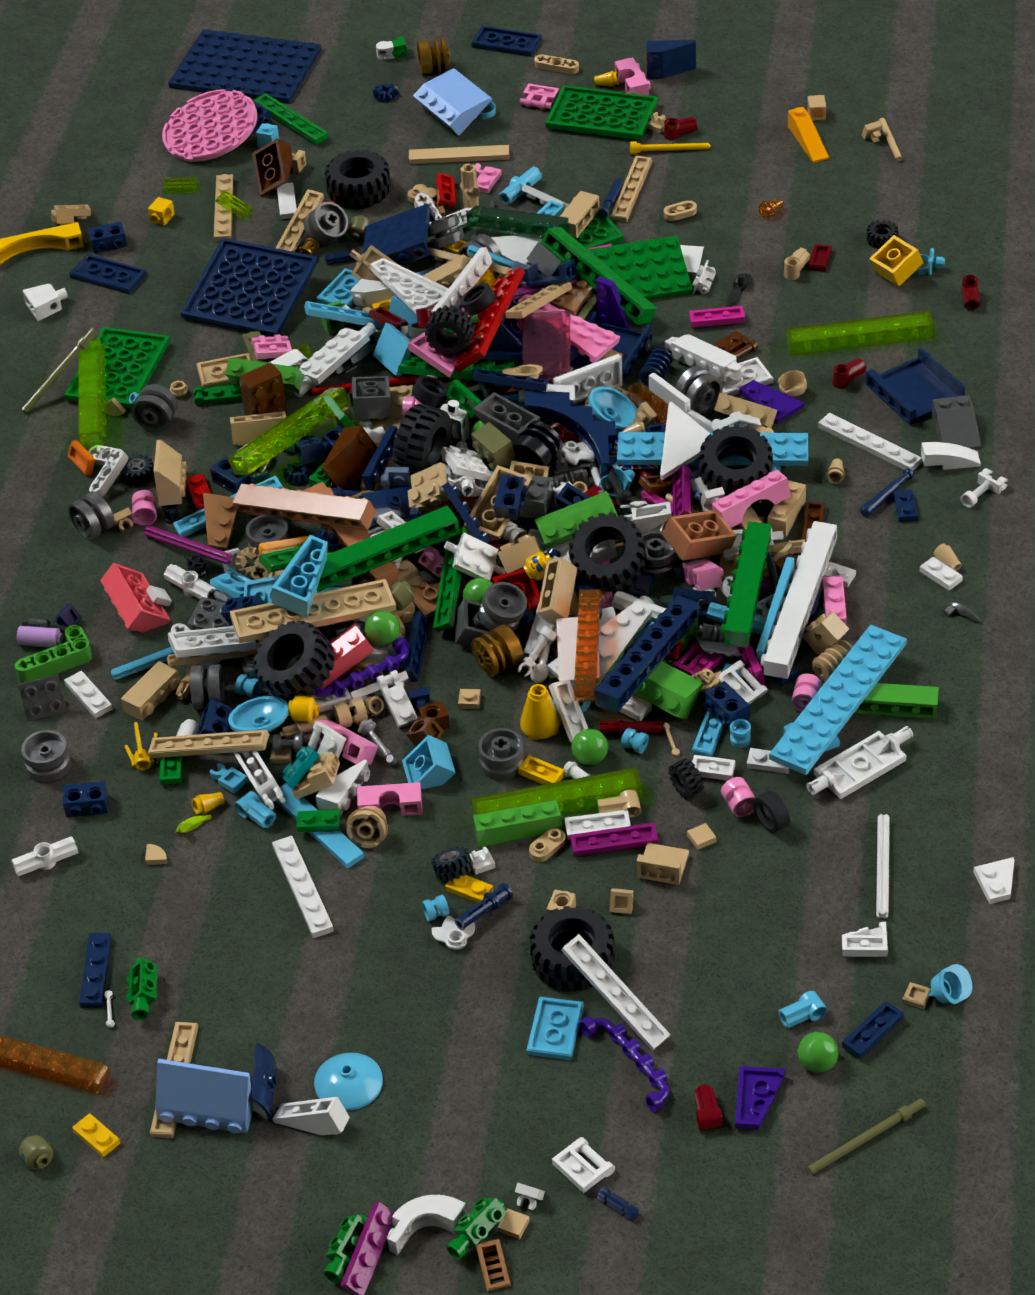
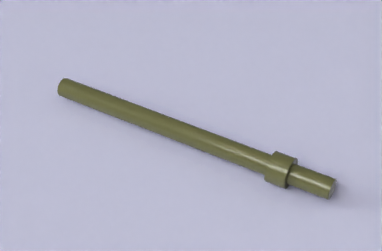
(82, 343)
(902, 1114)

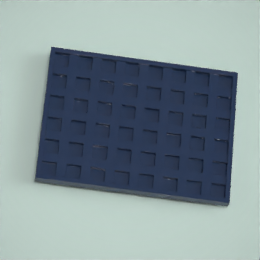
(245, 65)

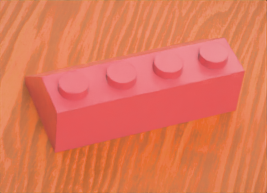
(129, 595)
(349, 649)

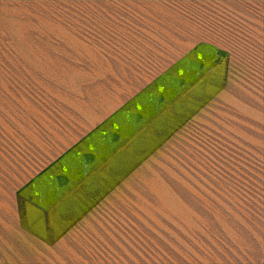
(859, 333)
(92, 395)
(286, 432)
(570, 794)

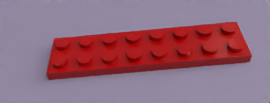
(490, 319)

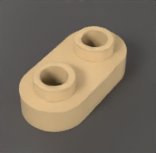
(680, 210)
(550, 843)

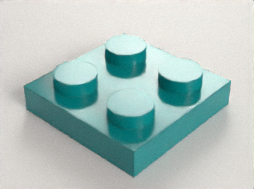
(295, 771)

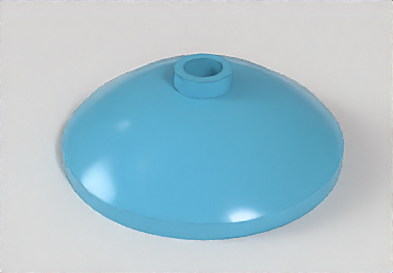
(612, 406)
(259, 714)
(352, 1088)

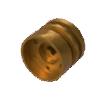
(433, 56)
(497, 650)

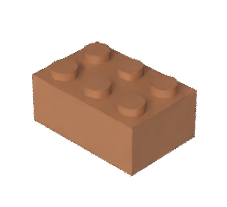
(699, 534)

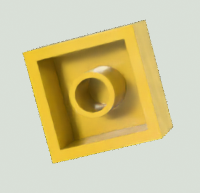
(896, 260)

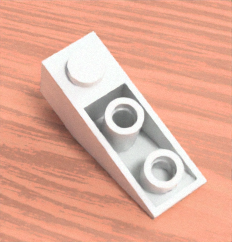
(344, 788)

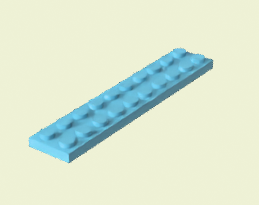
(647, 449)
(837, 699)

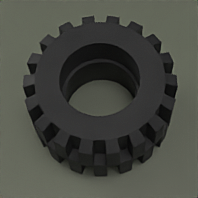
(443, 340)

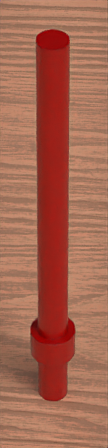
(401, 381)

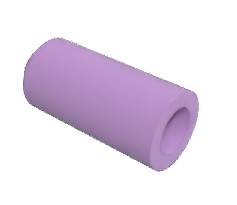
(39, 636)

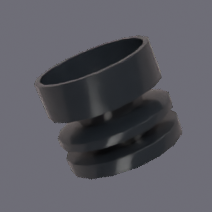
(537, 444)

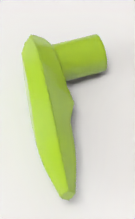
(192, 823)

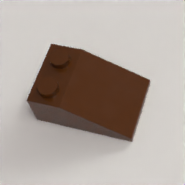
(272, 165)
(349, 457)

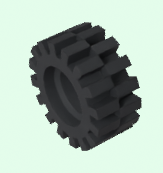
(880, 233)
(686, 778)

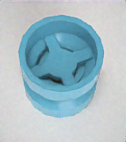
(248, 686)
(740, 733)
(634, 740)
(435, 908)

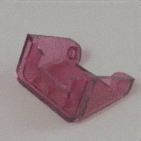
(546, 342)

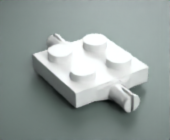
(474, 557)

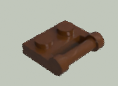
(736, 344)

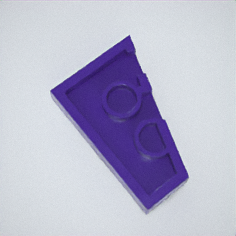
(608, 303)
(769, 397)
(755, 1095)

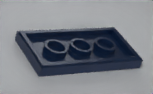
(506, 41)
(108, 274)

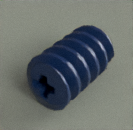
(657, 363)

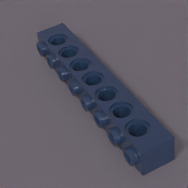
(646, 654)

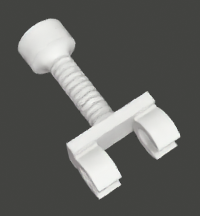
(986, 482)
(546, 635)

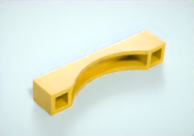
(60, 237)

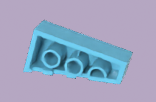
(301, 577)

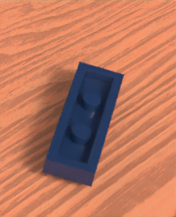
(872, 1030)

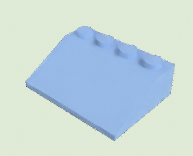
(452, 100)
(203, 1096)

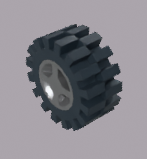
(138, 470)
(452, 863)

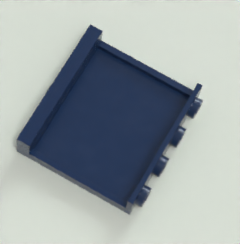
(402, 235)
(631, 345)
(913, 385)

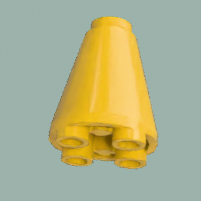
(539, 714)

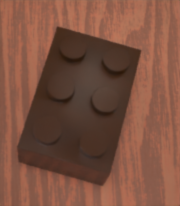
(263, 391)

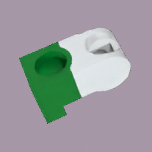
(391, 49)

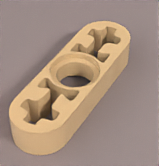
(547, 62)

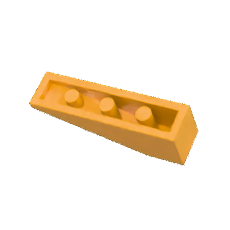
(806, 134)

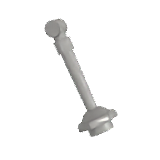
(366, 728)

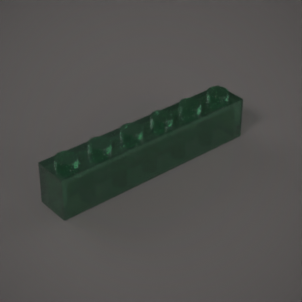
(513, 222)

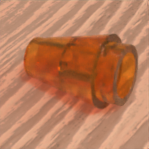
(770, 207)

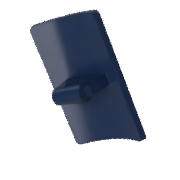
(390, 500)
(263, 1079)

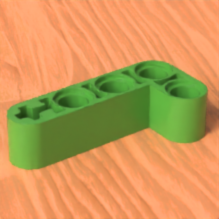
(56, 659)

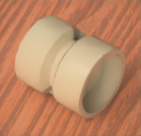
(343, 714)

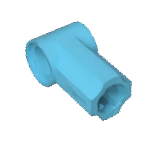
(252, 807)
(808, 1007)

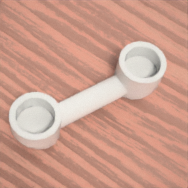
(375, 434)
(541, 671)

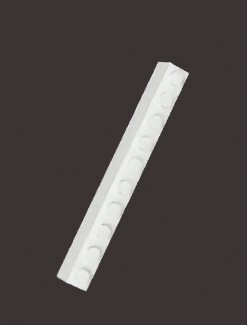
(799, 600)

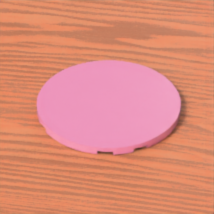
(209, 125)

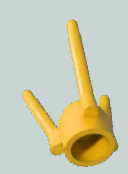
(141, 759)

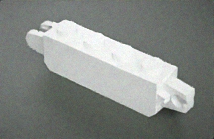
(698, 352)
(260, 777)

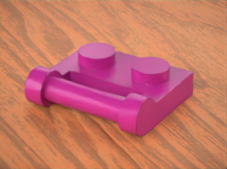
(700, 662)

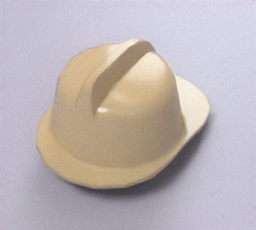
(529, 370)

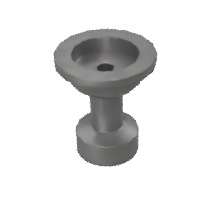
(296, 743)

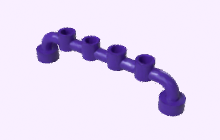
(355, 679)
(631, 1048)

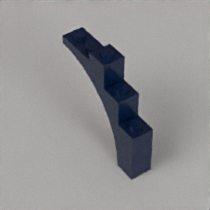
(580, 420)

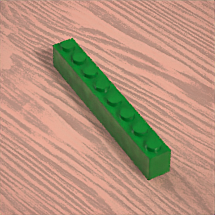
(590, 268)
(388, 546)
(747, 584)

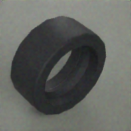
(478, 299)
(430, 391)
(771, 811)

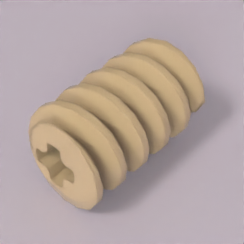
(829, 660)

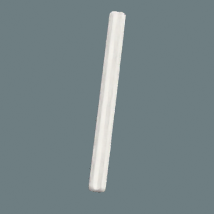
(882, 867)

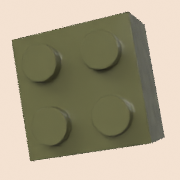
(493, 447)

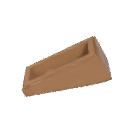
(488, 1247)

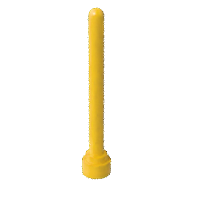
(637, 148)

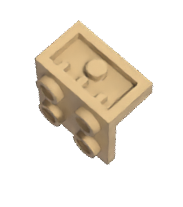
(662, 863)

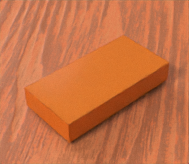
(81, 458)

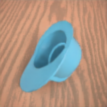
(951, 985)

